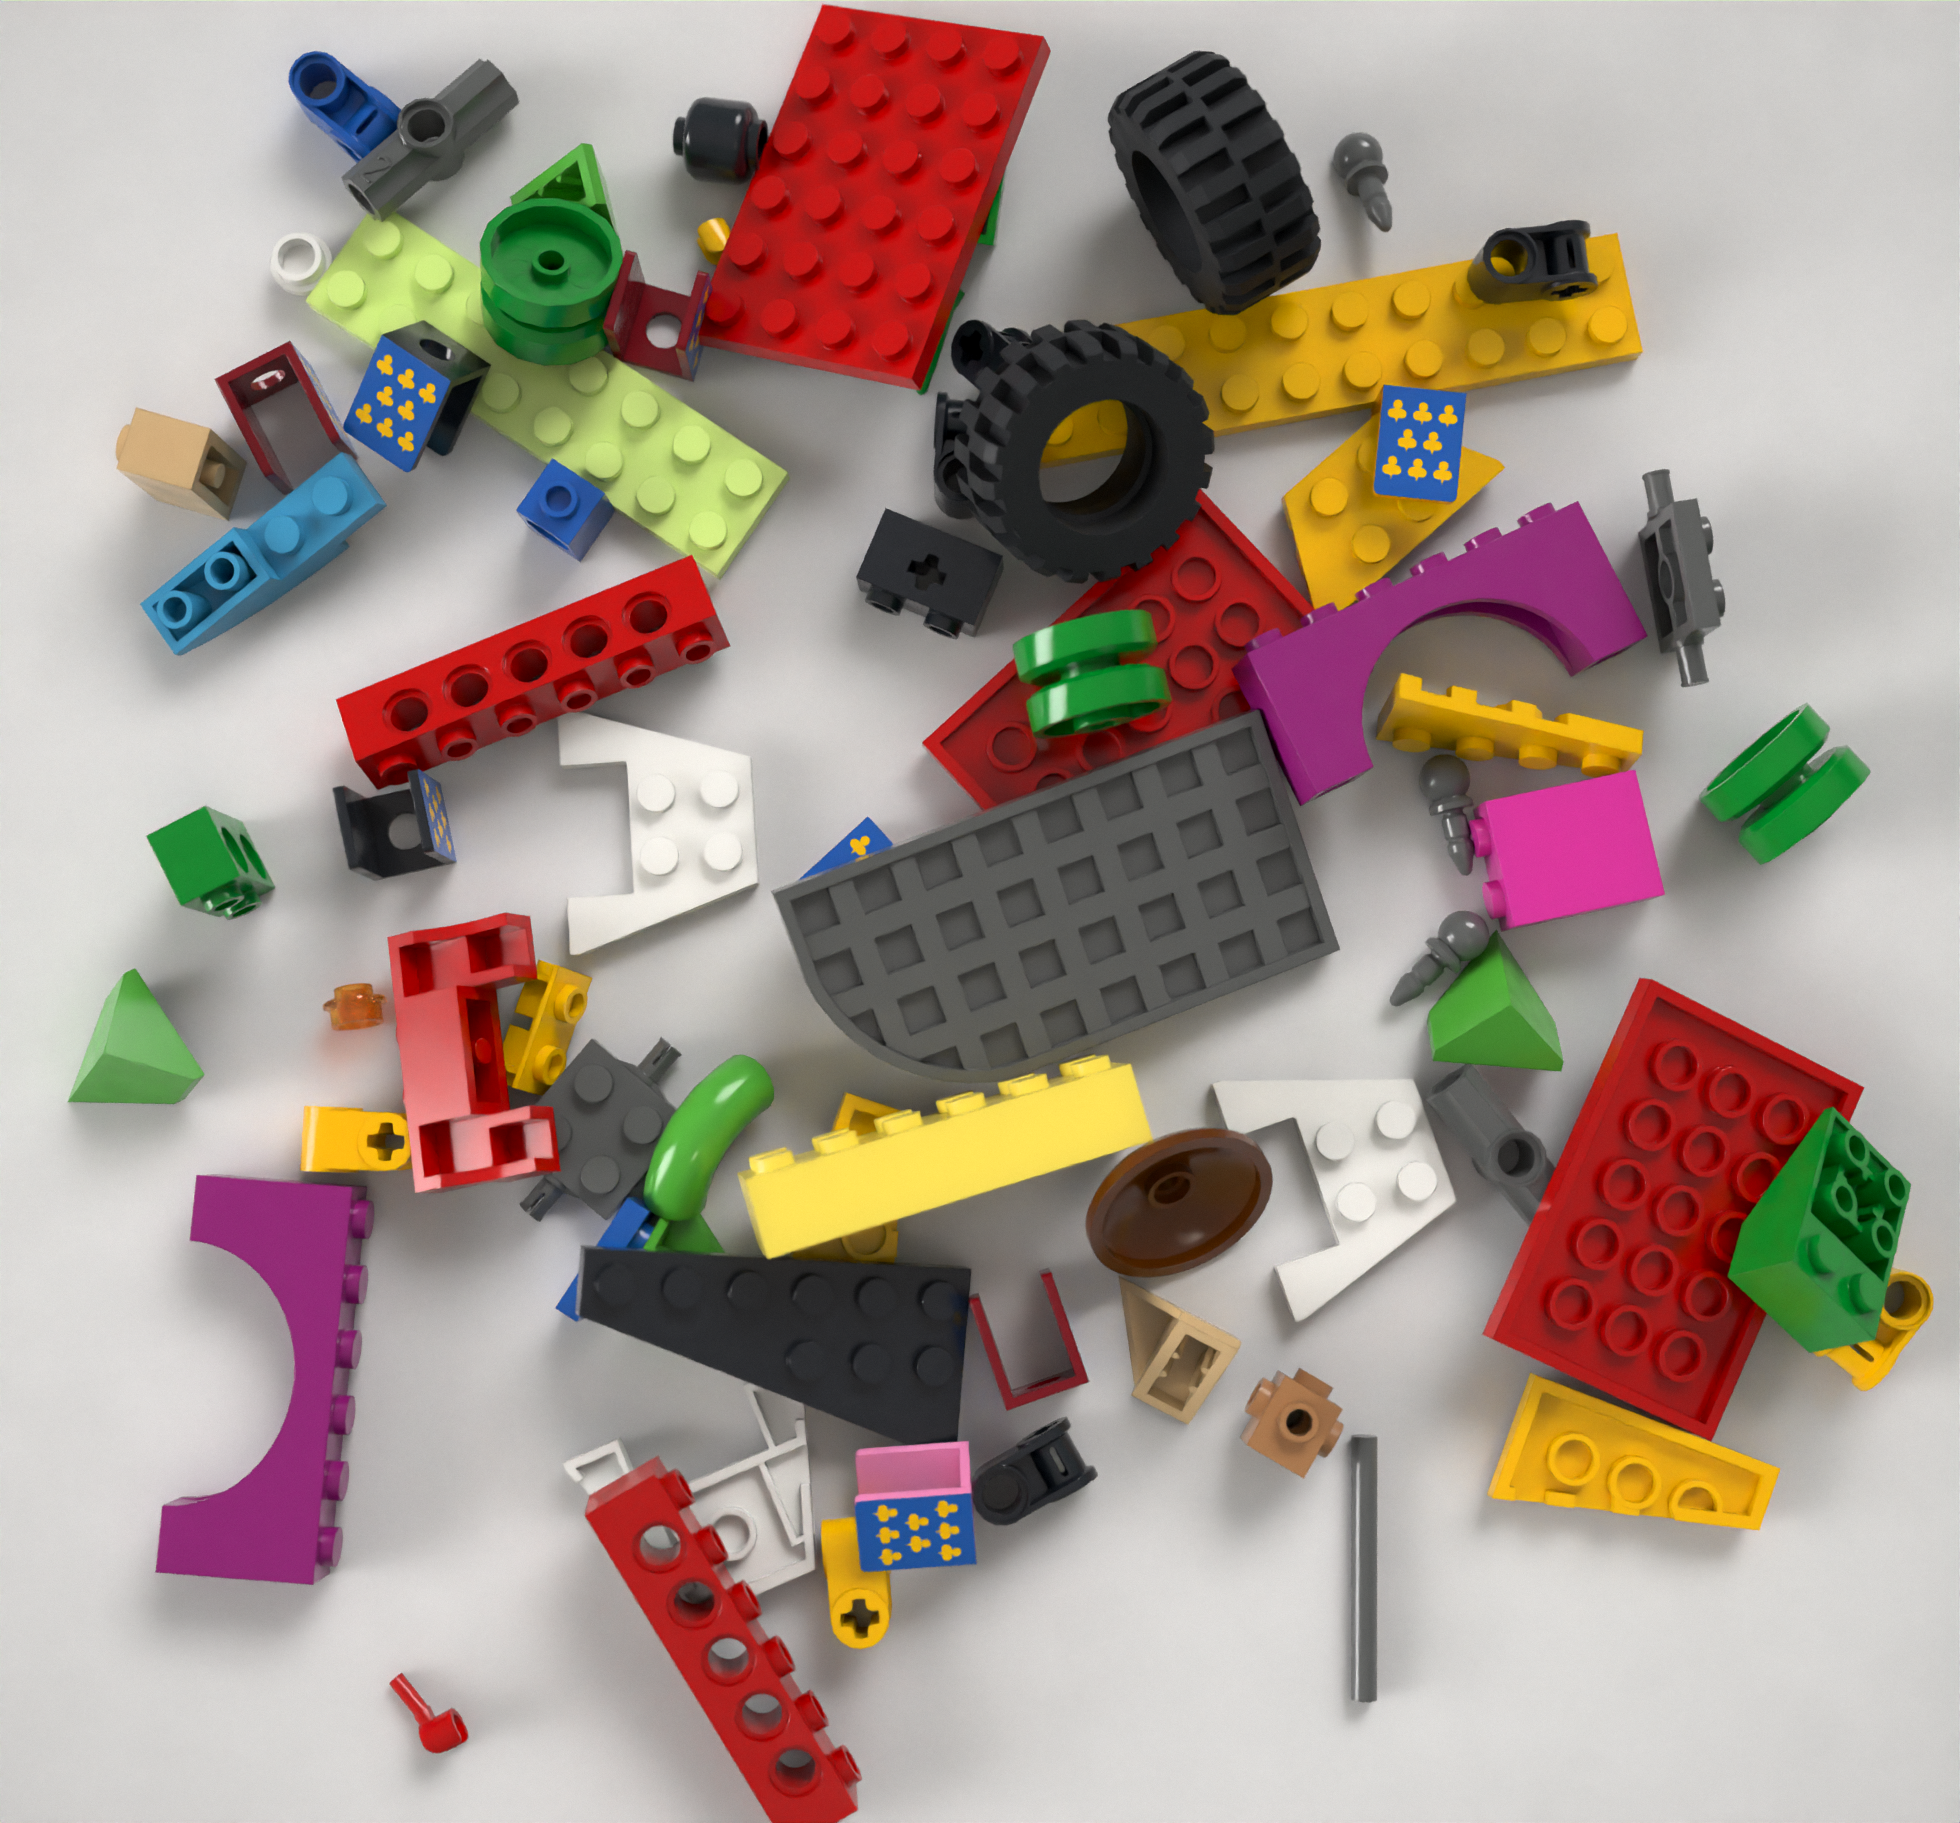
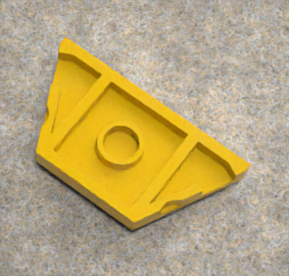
(1352, 536)

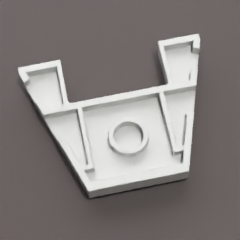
(686, 826)
(1369, 1163)
(754, 1504)

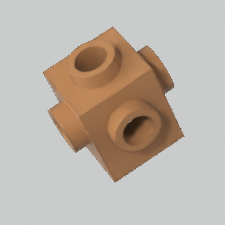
(1297, 1444)

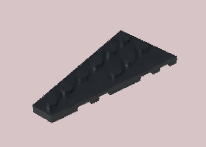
(831, 1333)

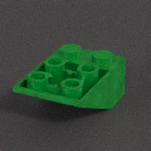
(1824, 1238)

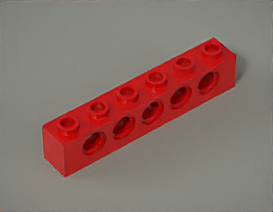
(500, 668)
(654, 1497)

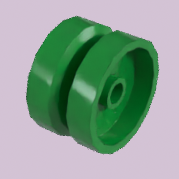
(548, 280)
(1091, 673)
(1790, 792)

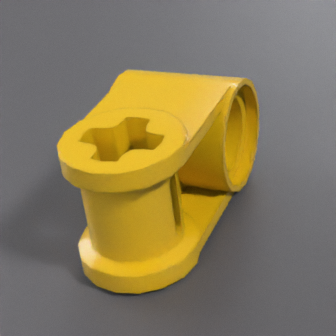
(352, 1140)
(1892, 1335)
(849, 1583)

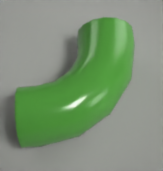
(701, 1135)

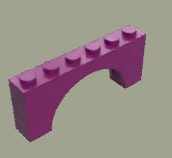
(1538, 578)
(282, 1514)

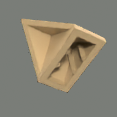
(1173, 1352)

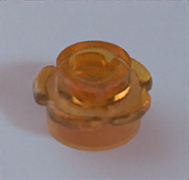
(355, 1007)

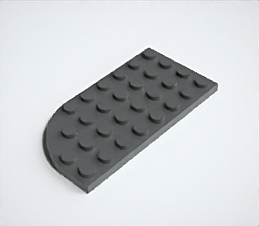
(1066, 911)

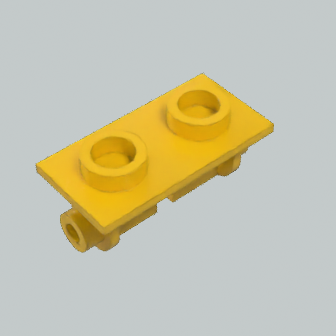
(556, 1004)

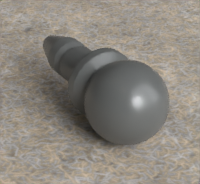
(1361, 165)
(1445, 782)
(1460, 938)

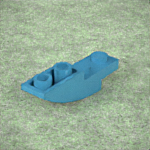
(267, 559)

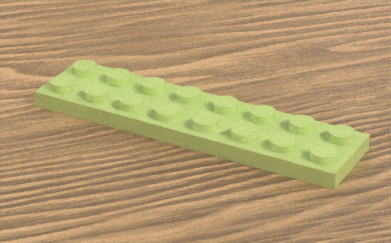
(595, 417)

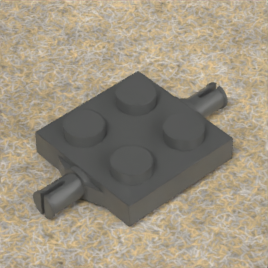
(1679, 576)
(605, 1127)

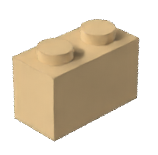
(180, 463)

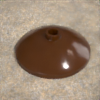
(1178, 1202)

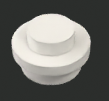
(300, 262)

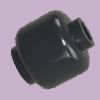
(720, 140)

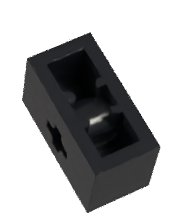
(910, 547)

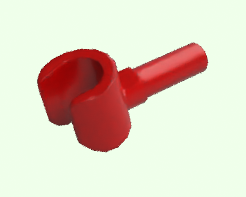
(438, 1732)

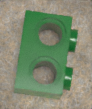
(211, 863)

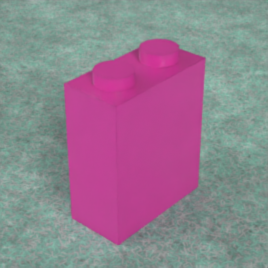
(1566, 851)

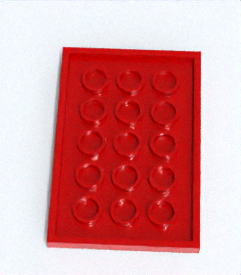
(872, 194)
(1204, 605)
(1648, 1205)

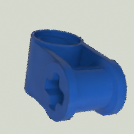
(353, 115)

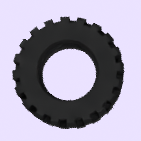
(1215, 182)
(1141, 498)

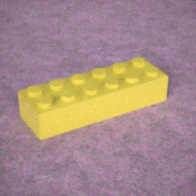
(943, 1156)

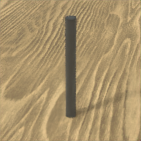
(1364, 1568)

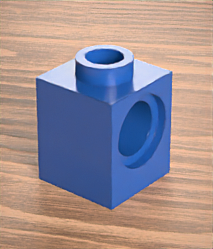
(566, 510)

